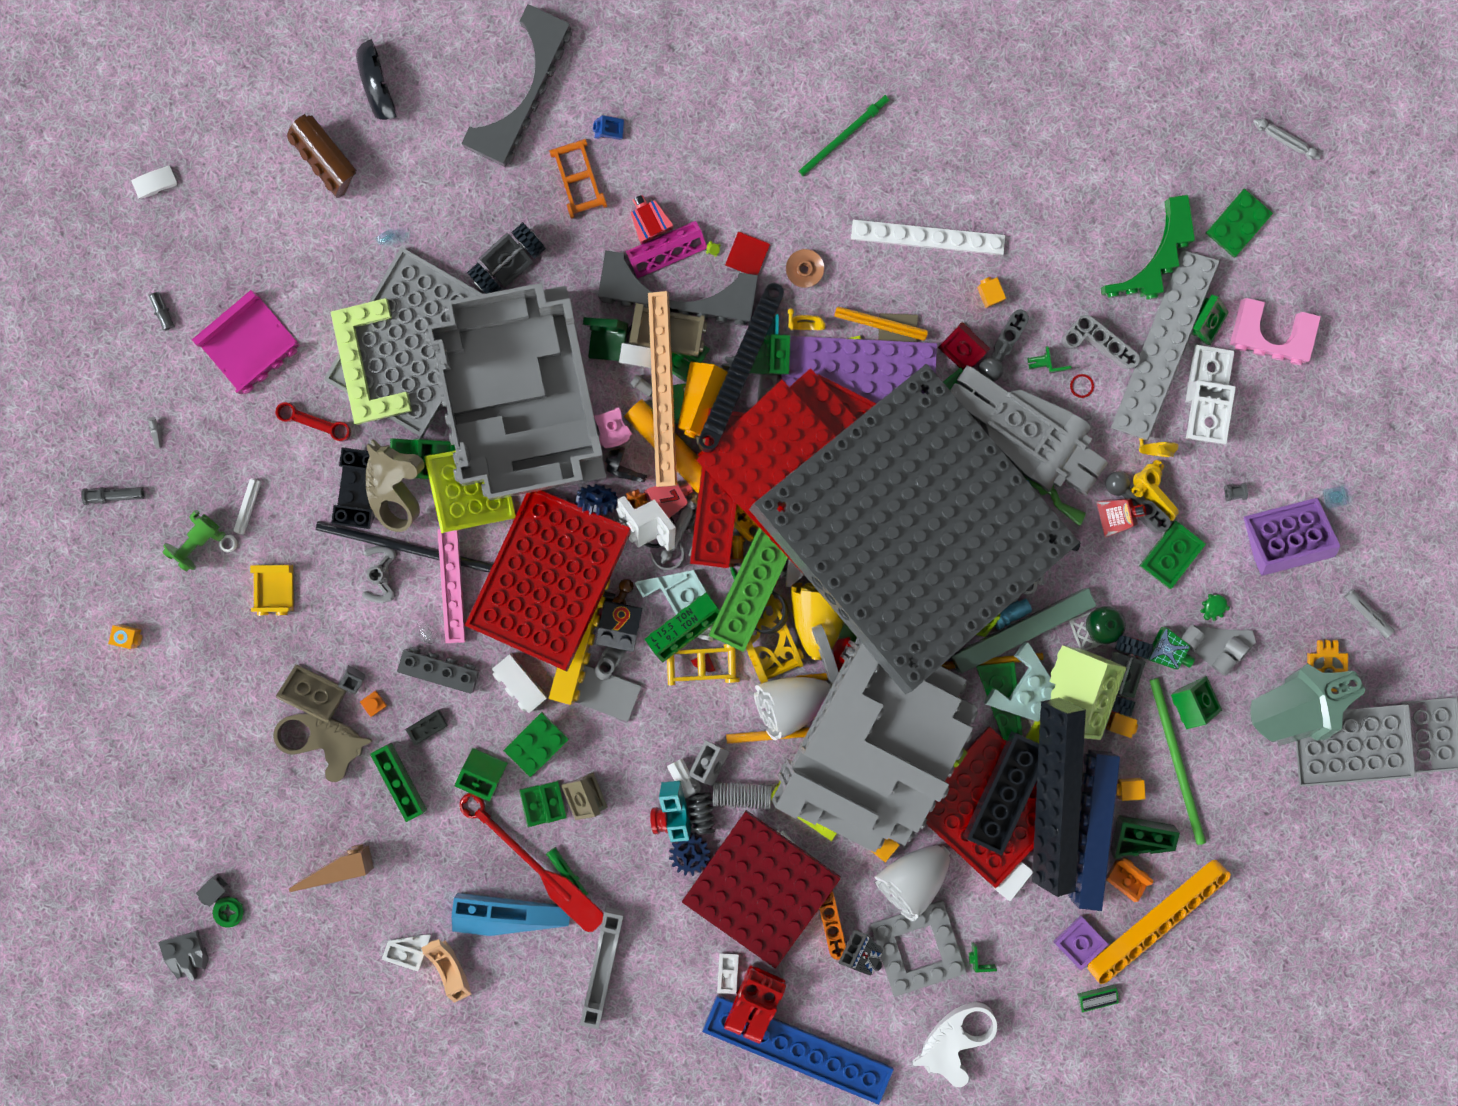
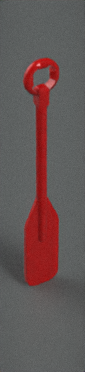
(558, 887)

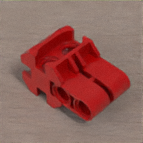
(747, 1001)

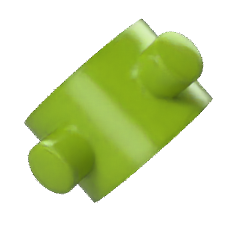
(713, 248)

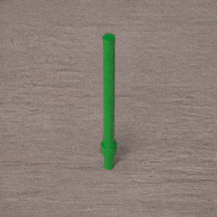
(871, 111)

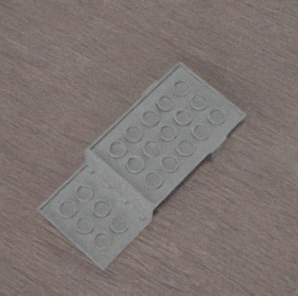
(1379, 745)

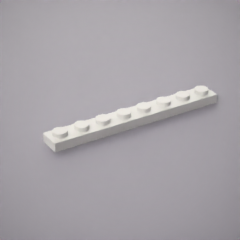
(927, 237)

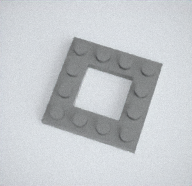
(908, 981)

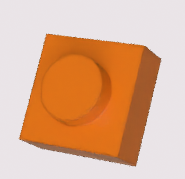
(373, 703)

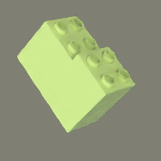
(1088, 683)

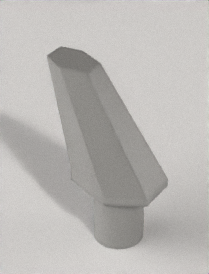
(155, 430)

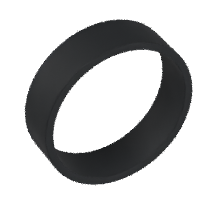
(783, 620)

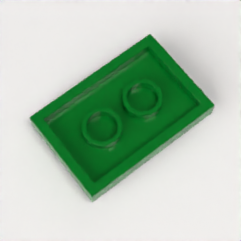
(1239, 223)
(1172, 554)

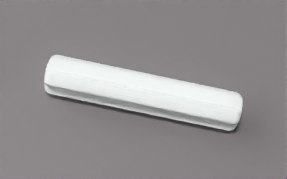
(247, 506)

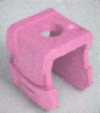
(612, 429)

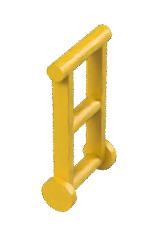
(729, 678)

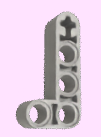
(1104, 346)

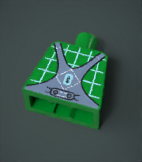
(1170, 650)

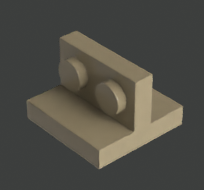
(584, 797)

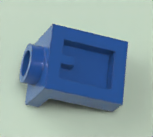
(608, 127)

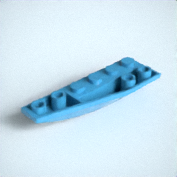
(503, 916)

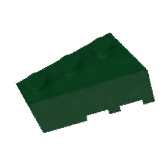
(1142, 836)

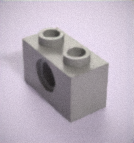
(708, 763)

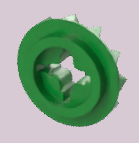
(221, 917)

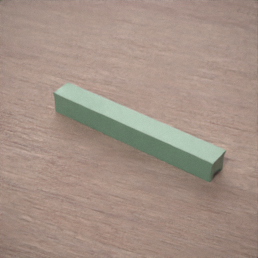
(1023, 630)

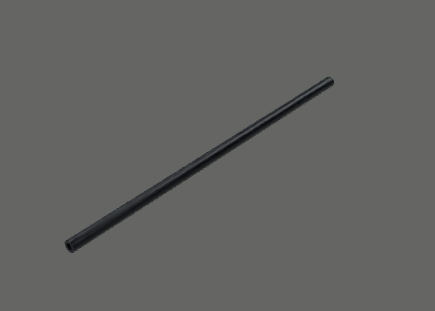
(408, 548)

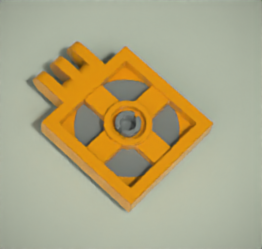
(1328, 659)

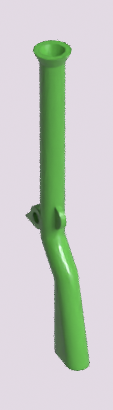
(1074, 514)

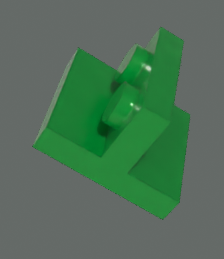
(1210, 319)

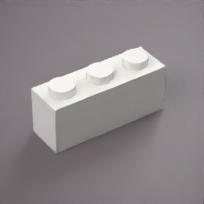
(519, 683)

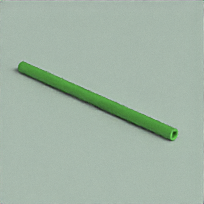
(1177, 761)

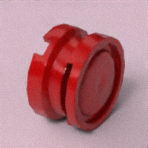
(658, 820)

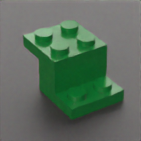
(421, 448)
(536, 744)

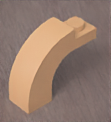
(449, 968)

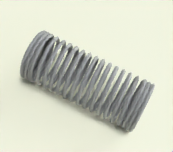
(744, 797)

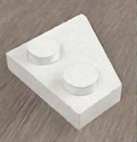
(406, 951)

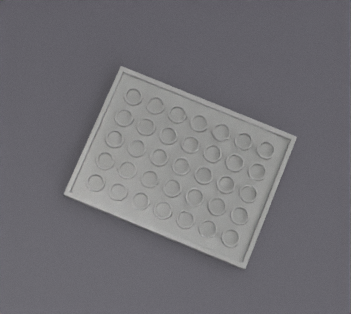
(396, 348)

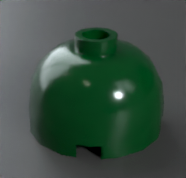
(1105, 625)

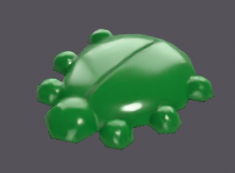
(1214, 607)

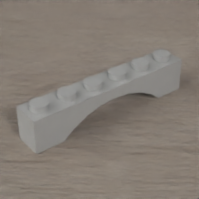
(602, 967)

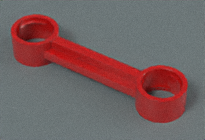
(312, 421)

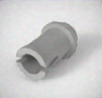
(642, 385)

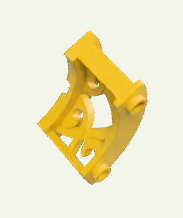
(761, 665)

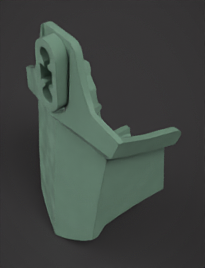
(1305, 705)

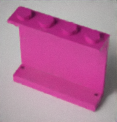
(247, 342)

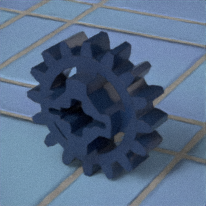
(596, 499)
(702, 857)

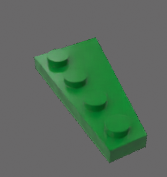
(1002, 678)

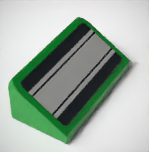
(1098, 998)

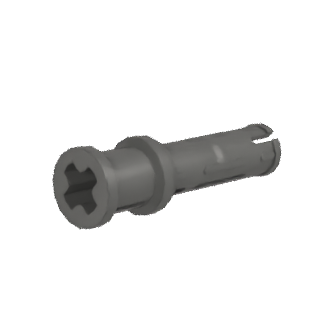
(104, 495)

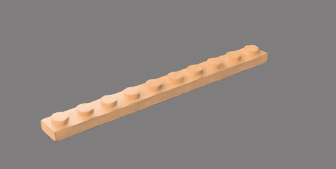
(662, 389)

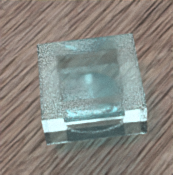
(1334, 497)

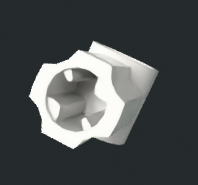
(681, 773)

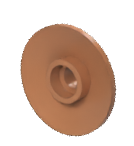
(804, 258)

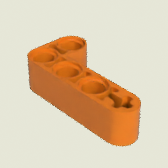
(829, 921)

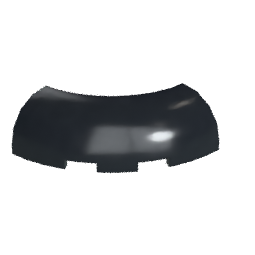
(372, 78)

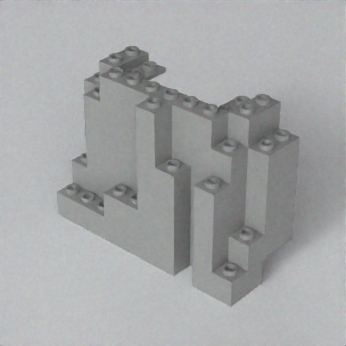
(516, 392)
(877, 753)

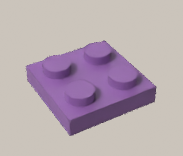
(1080, 943)

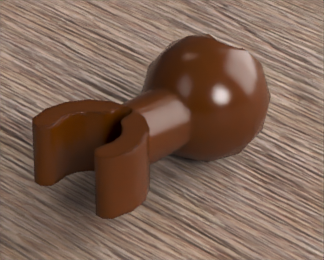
(625, 587)

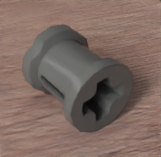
(1236, 492)

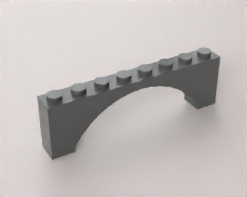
(500, 138)
(731, 304)

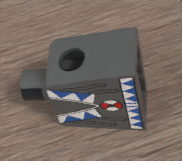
(861, 954)

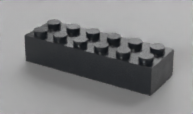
(1005, 794)

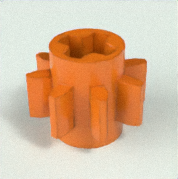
(636, 499)

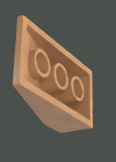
(352, 864)

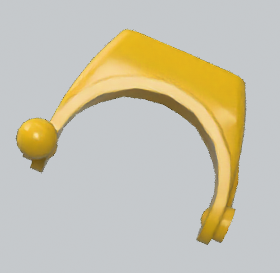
(819, 324)
(1160, 449)

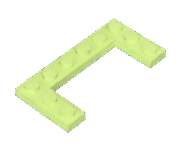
(362, 406)

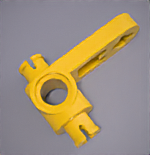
(1147, 485)

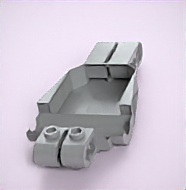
(1033, 433)

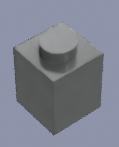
(212, 890)

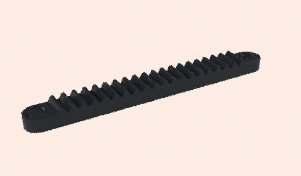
(741, 367)

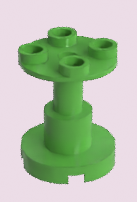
(198, 535)

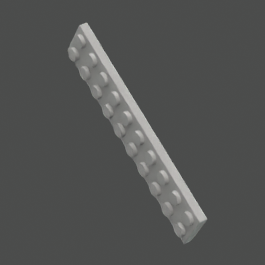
(1165, 345)

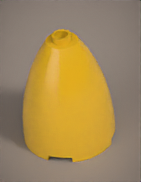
(810, 610)

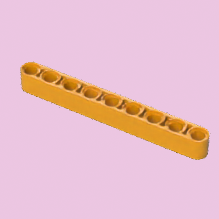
(1158, 921)

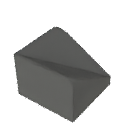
(351, 680)

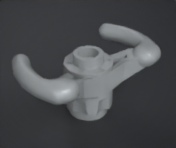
(380, 574)

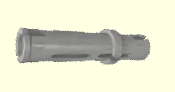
(1375, 620)

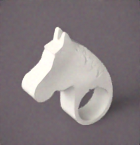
(948, 1038)

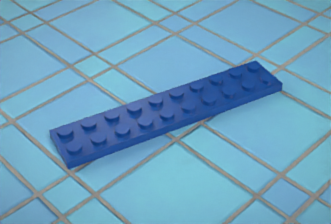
(806, 1054)

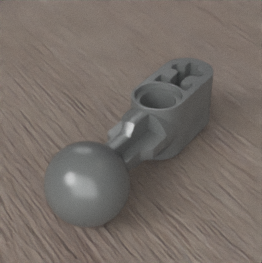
(992, 367)
(1119, 484)

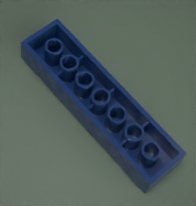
(1095, 828)

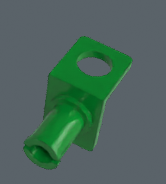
(1045, 361)

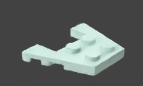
(679, 588)
(1029, 692)

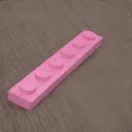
(451, 586)

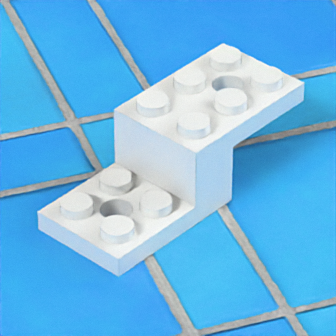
(1210, 394)

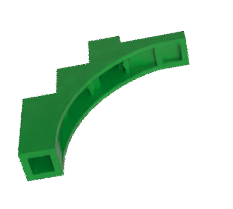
(1177, 235)

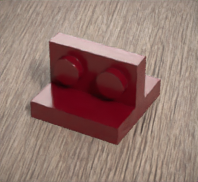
(964, 347)

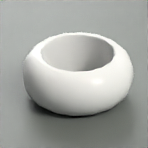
(234, 543)

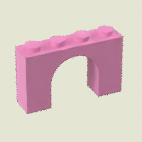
(1248, 334)

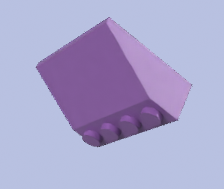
(1290, 536)

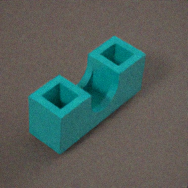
(674, 803)

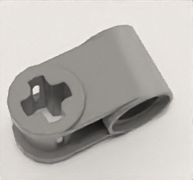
(610, 658)

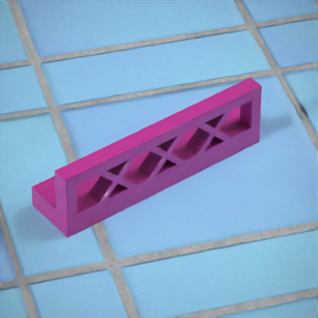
(649, 250)

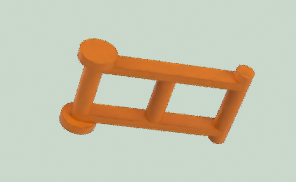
(573, 209)

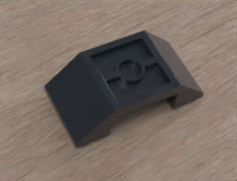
(353, 504)

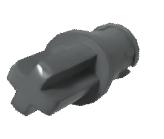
(161, 311)

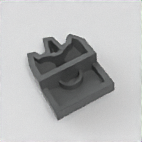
(184, 954)

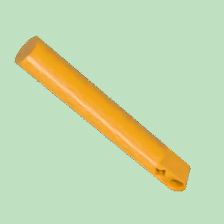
(641, 418)

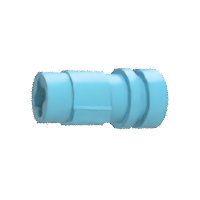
(1013, 612)

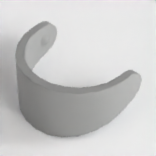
(663, 568)

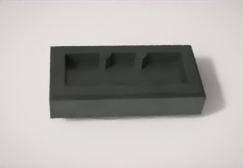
(426, 727)

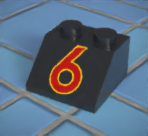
(619, 626)

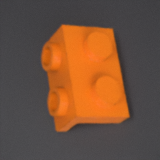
(1128, 879)

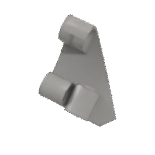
(1219, 646)

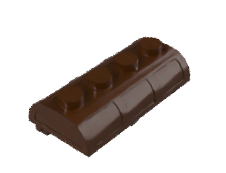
(321, 154)

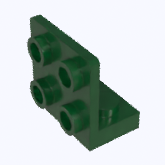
(606, 338)

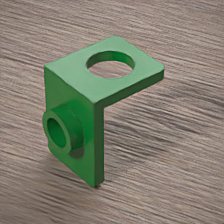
(973, 959)

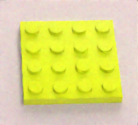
(460, 505)

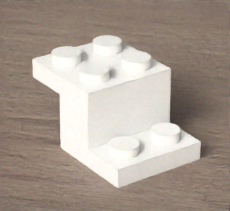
(646, 523)

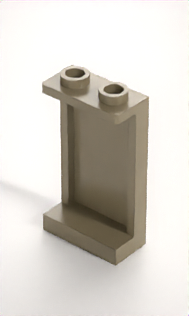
(685, 331)

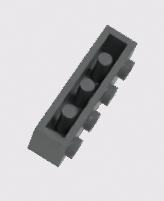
(437, 670)

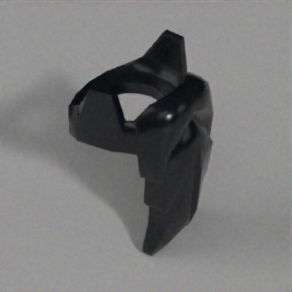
(622, 472)

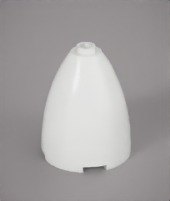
(789, 703)
(914, 879)

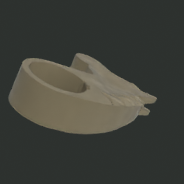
(385, 484)
(335, 738)

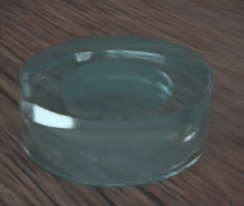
(385, 237)

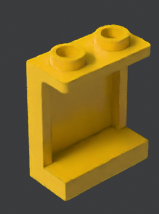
(273, 589)

